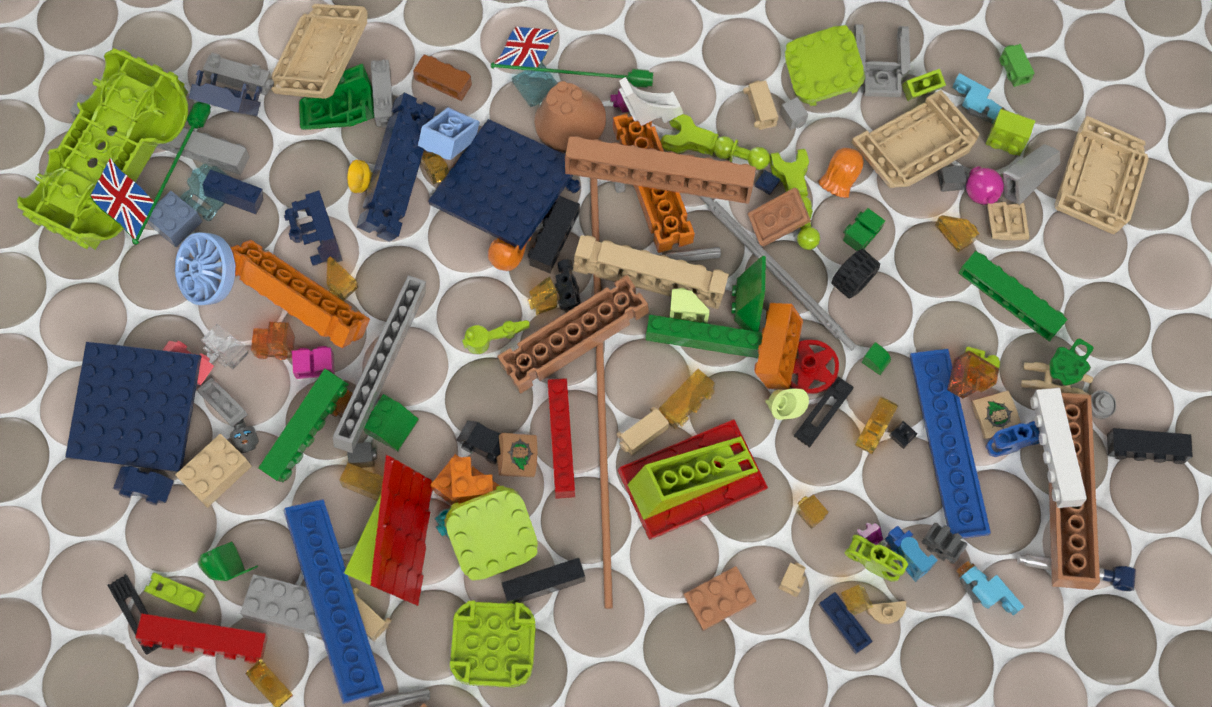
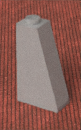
(1029, 173)

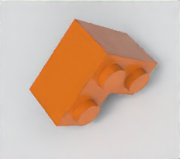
(464, 484)

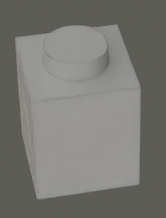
(794, 113)

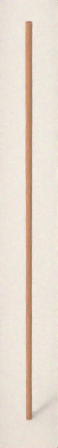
(602, 423)

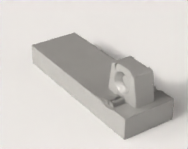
(222, 402)

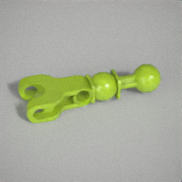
(707, 143)
(793, 177)

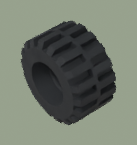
(855, 273)

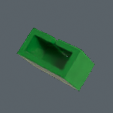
(864, 230)

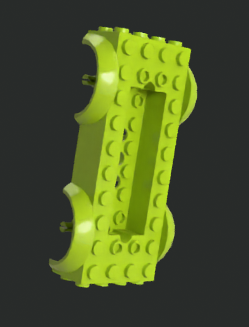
(145, 109)

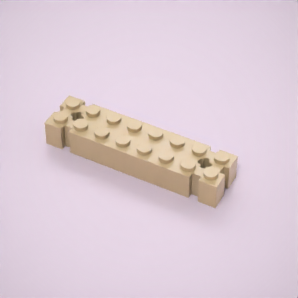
(648, 270)

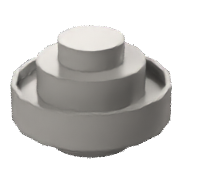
(1102, 404)

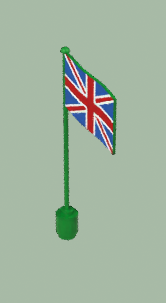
(529, 47)
(125, 199)

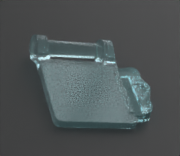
(196, 188)

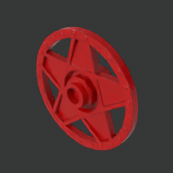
(811, 366)

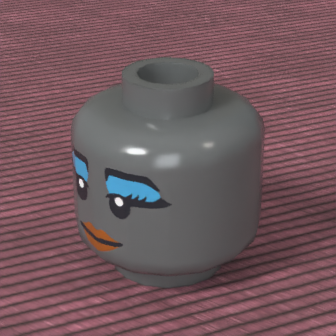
(244, 438)

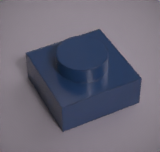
(767, 182)

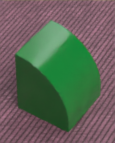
(877, 358)

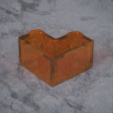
(273, 342)
(971, 374)

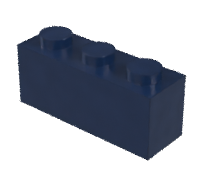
(233, 191)

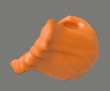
(842, 172)
(505, 256)

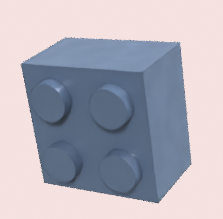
(174, 219)

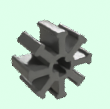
(944, 543)

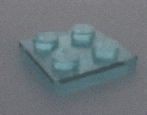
(534, 85)

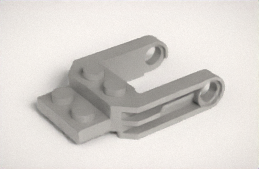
(885, 78)

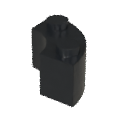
(480, 440)

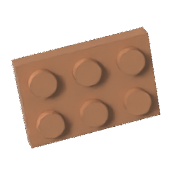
(779, 217)
(719, 598)

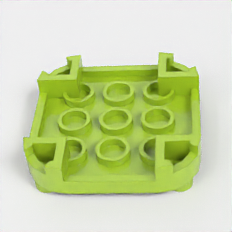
(824, 64)
(491, 533)
(493, 644)

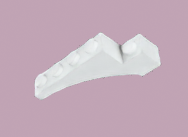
(648, 106)

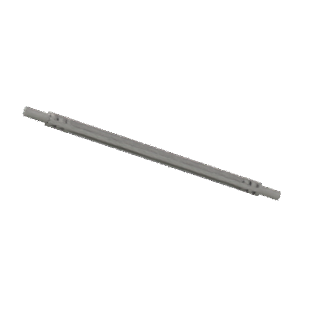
(779, 273)

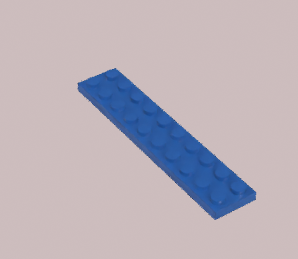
(949, 445)
(333, 601)

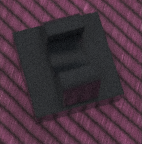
(903, 434)

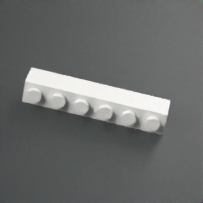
(1058, 448)

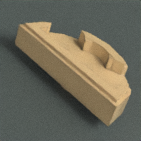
(887, 612)

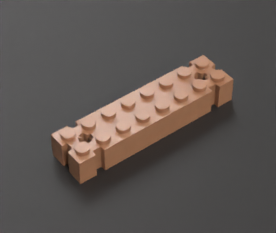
(573, 334)

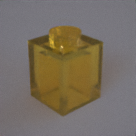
(811, 511)
(856, 599)

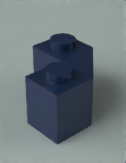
(150, 485)

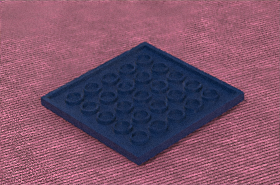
(503, 184)
(133, 406)

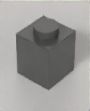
(952, 178)
(363, 455)

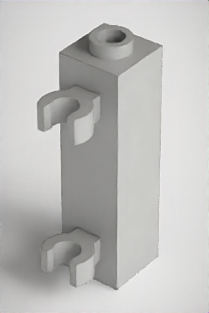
(236, 74)
(382, 91)

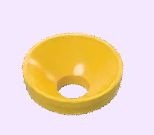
(358, 176)

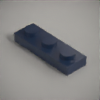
(845, 623)

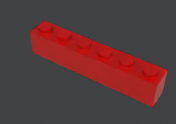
(561, 438)
(201, 637)

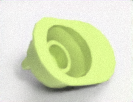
(788, 403)

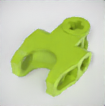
(876, 558)

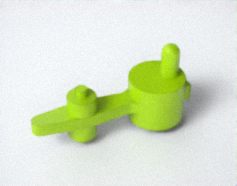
(478, 338)

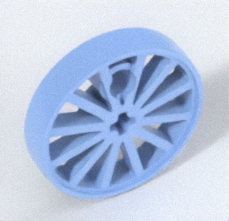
(202, 276)

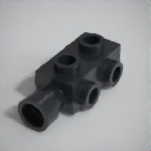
(565, 281)

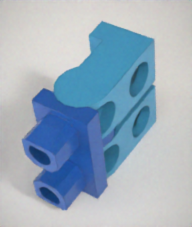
(908, 548)

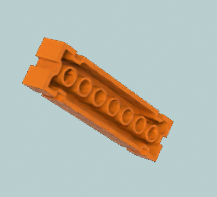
(661, 208)
(298, 294)

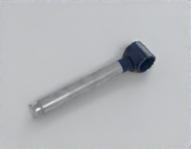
(1120, 577)

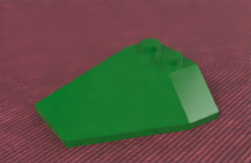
(347, 106)
(749, 296)

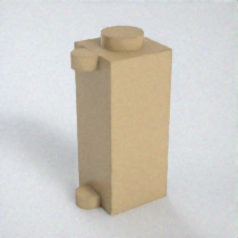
(762, 104)
(643, 432)
(372, 622)

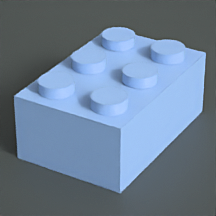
(448, 133)

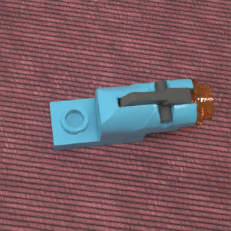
(976, 99)
(987, 591)

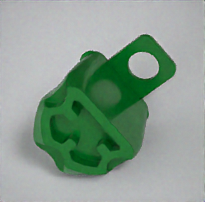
(1068, 365)
(222, 563)

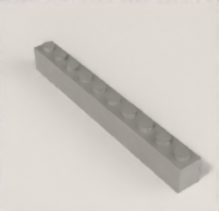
(199, 147)
(379, 365)

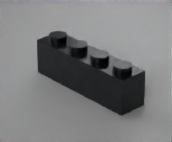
(554, 235)
(1149, 445)
(544, 581)

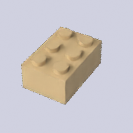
(213, 470)

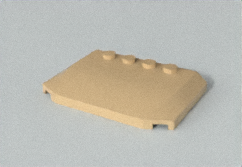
(319, 51)
(918, 142)
(1102, 176)

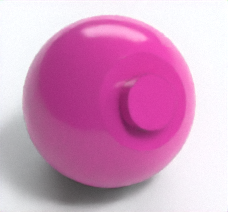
(984, 185)

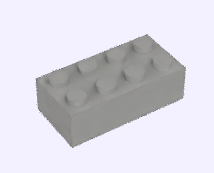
(280, 605)

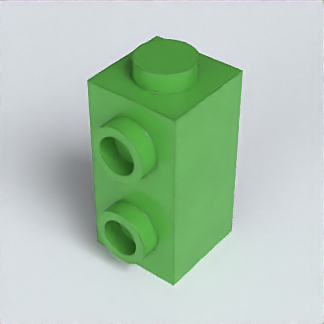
(1016, 65)

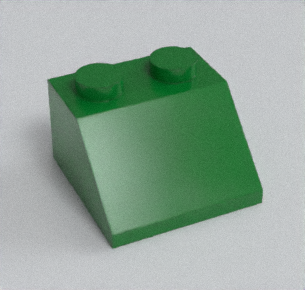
(390, 423)

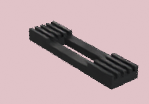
(808, 432)
(121, 590)

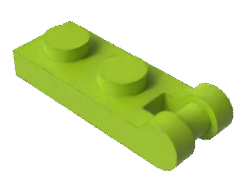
(175, 593)

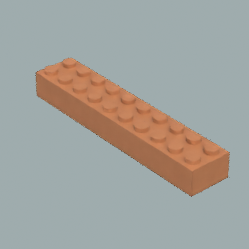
(659, 169)
(1075, 528)

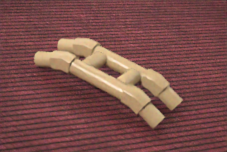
(1047, 383)

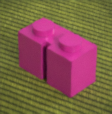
(312, 363)

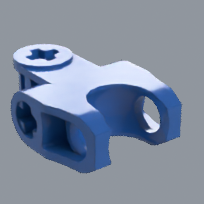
(1014, 439)

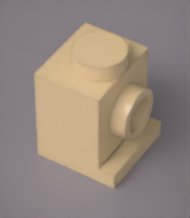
(792, 579)

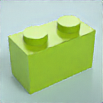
(923, 84)

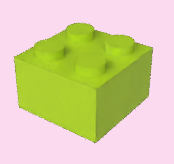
(1010, 132)

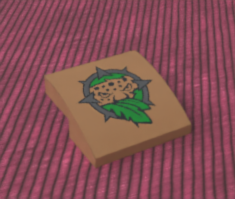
(517, 455)

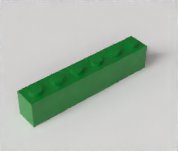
(1013, 295)
(703, 336)
(303, 426)

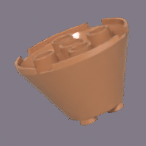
(569, 112)

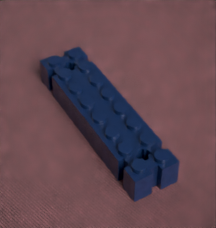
(395, 168)

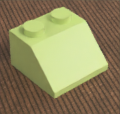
(687, 306)

